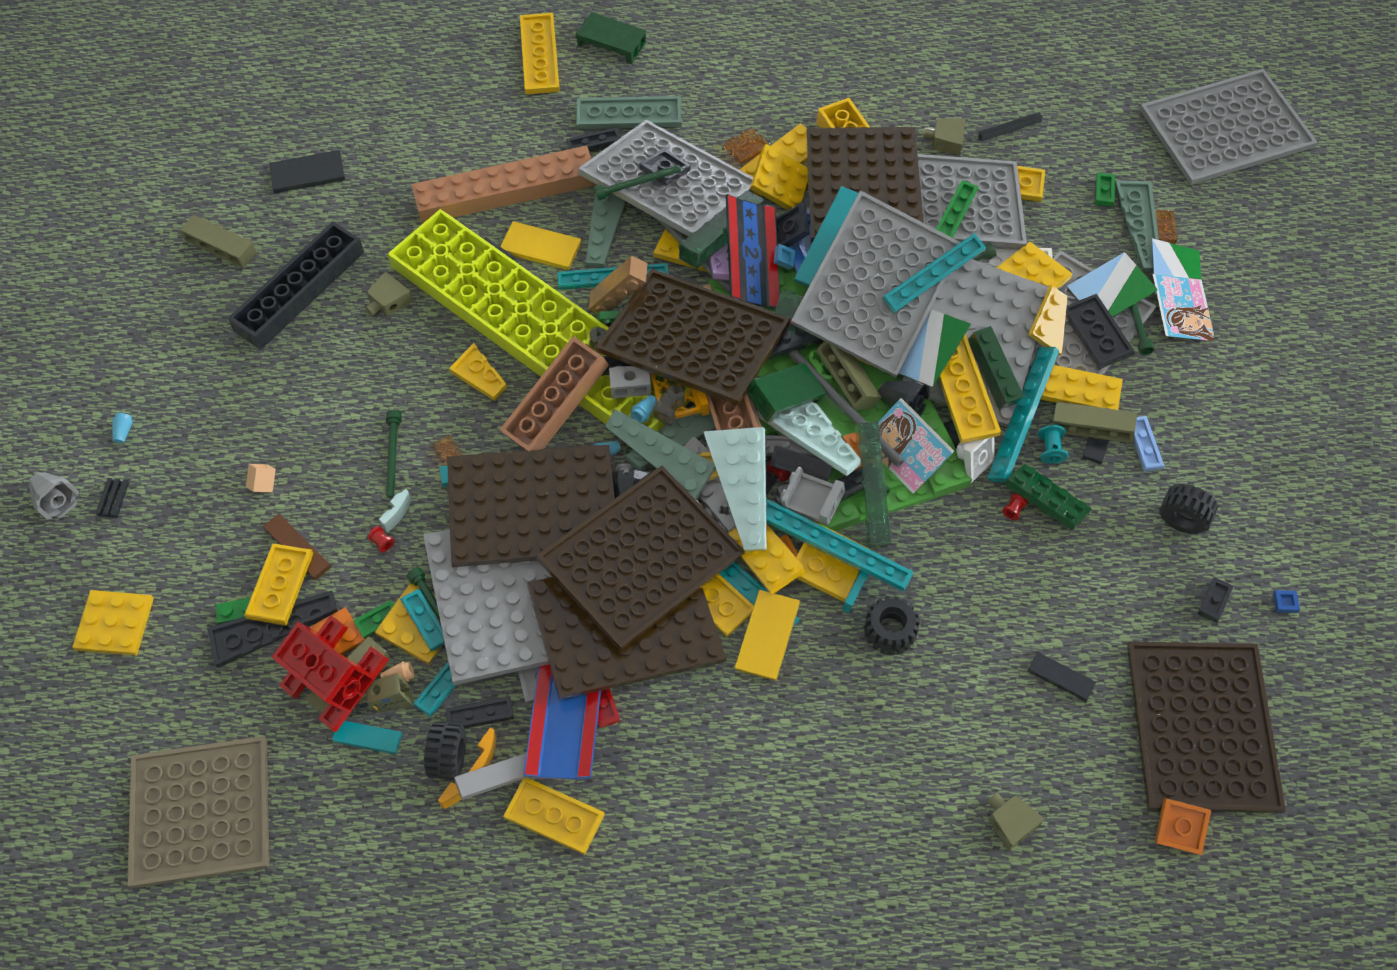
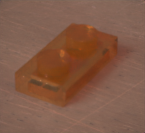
(1166, 226)

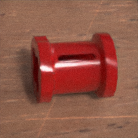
(783, 475)
(1014, 507)
(380, 539)

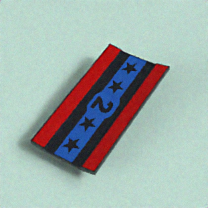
(752, 252)

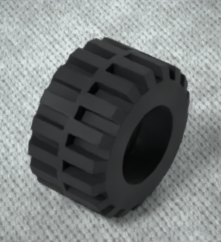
(1188, 509)
(889, 640)
(444, 750)

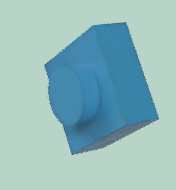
(784, 256)

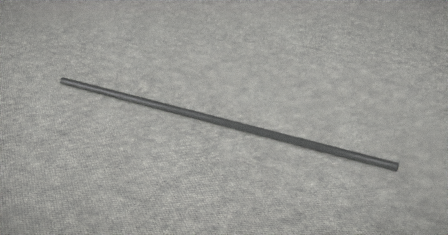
(855, 417)

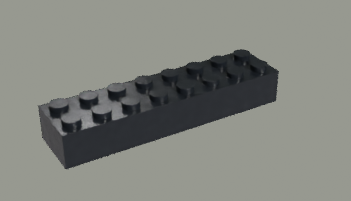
(296, 285)

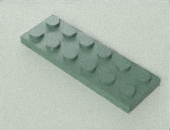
(628, 112)

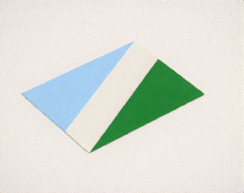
(1175, 260)
(1116, 283)
(933, 347)

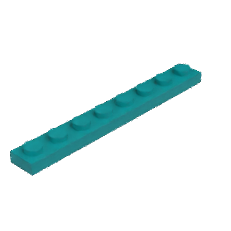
(1023, 414)
(837, 546)

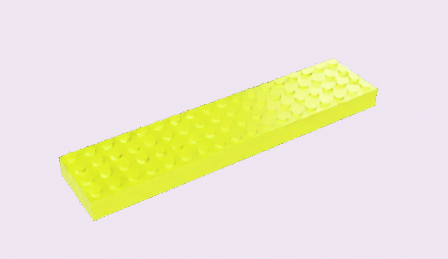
(505, 303)

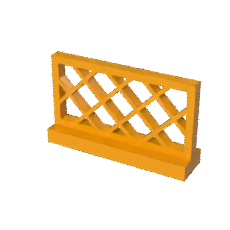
(698, 398)

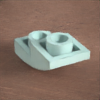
(400, 505)

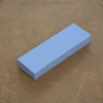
(1146, 446)

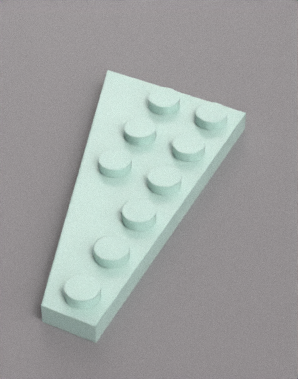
(814, 432)
(741, 469)

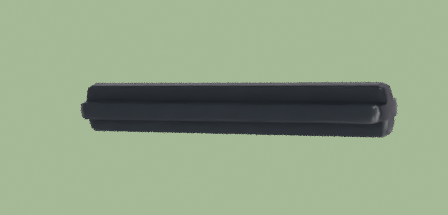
(1010, 126)

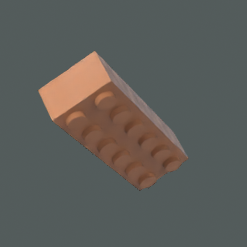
(554, 396)

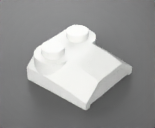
(976, 455)

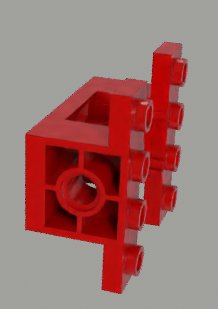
(316, 664)

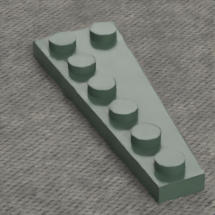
(1140, 217)
(603, 226)
(680, 432)
(683, 464)

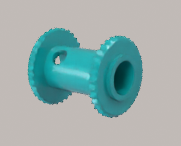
(1052, 436)

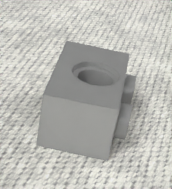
(623, 387)

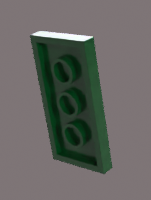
(1048, 496)

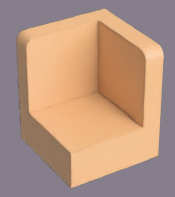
(260, 478)

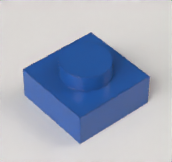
(1286, 601)

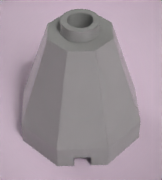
(52, 495)

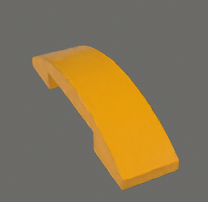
(487, 748)

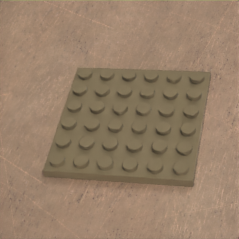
(198, 812)

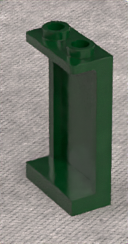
(612, 35)
(785, 391)

